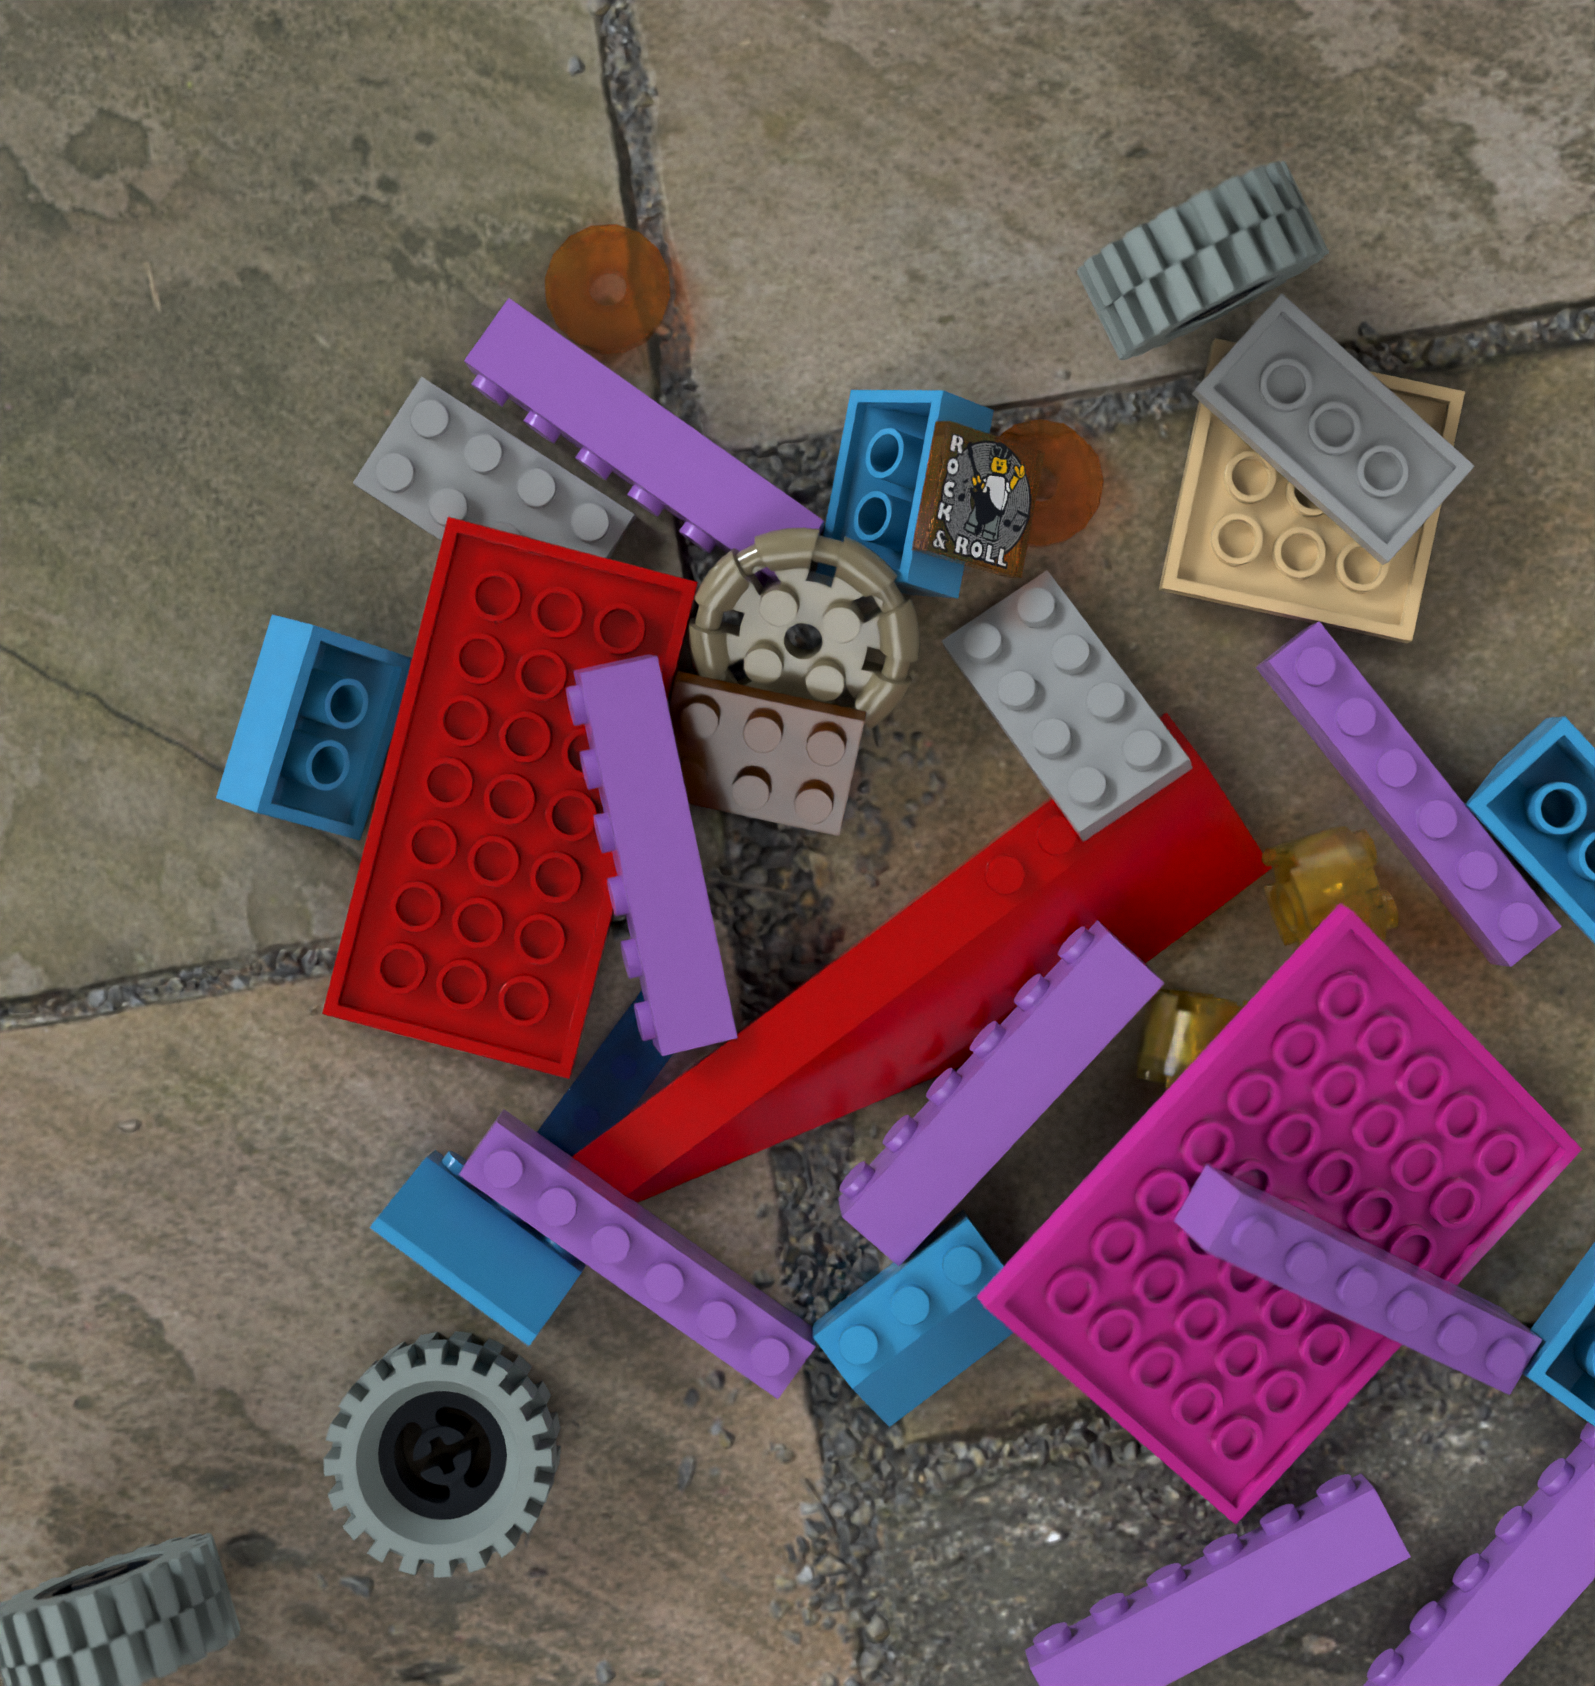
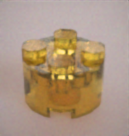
(1320, 874)
(1178, 1029)

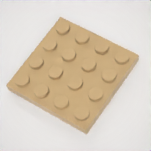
(1266, 548)

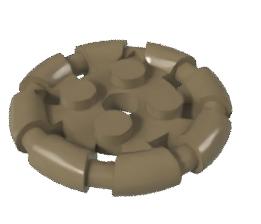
(811, 599)

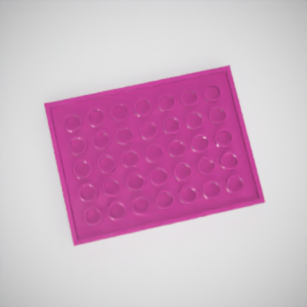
(1331, 1095)

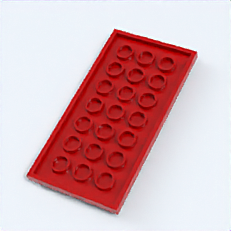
(482, 853)

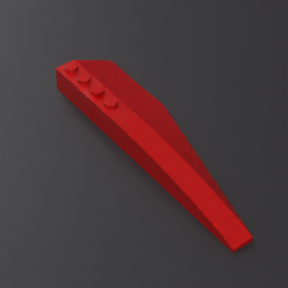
(936, 975)

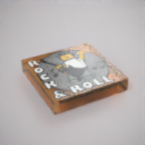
(978, 500)

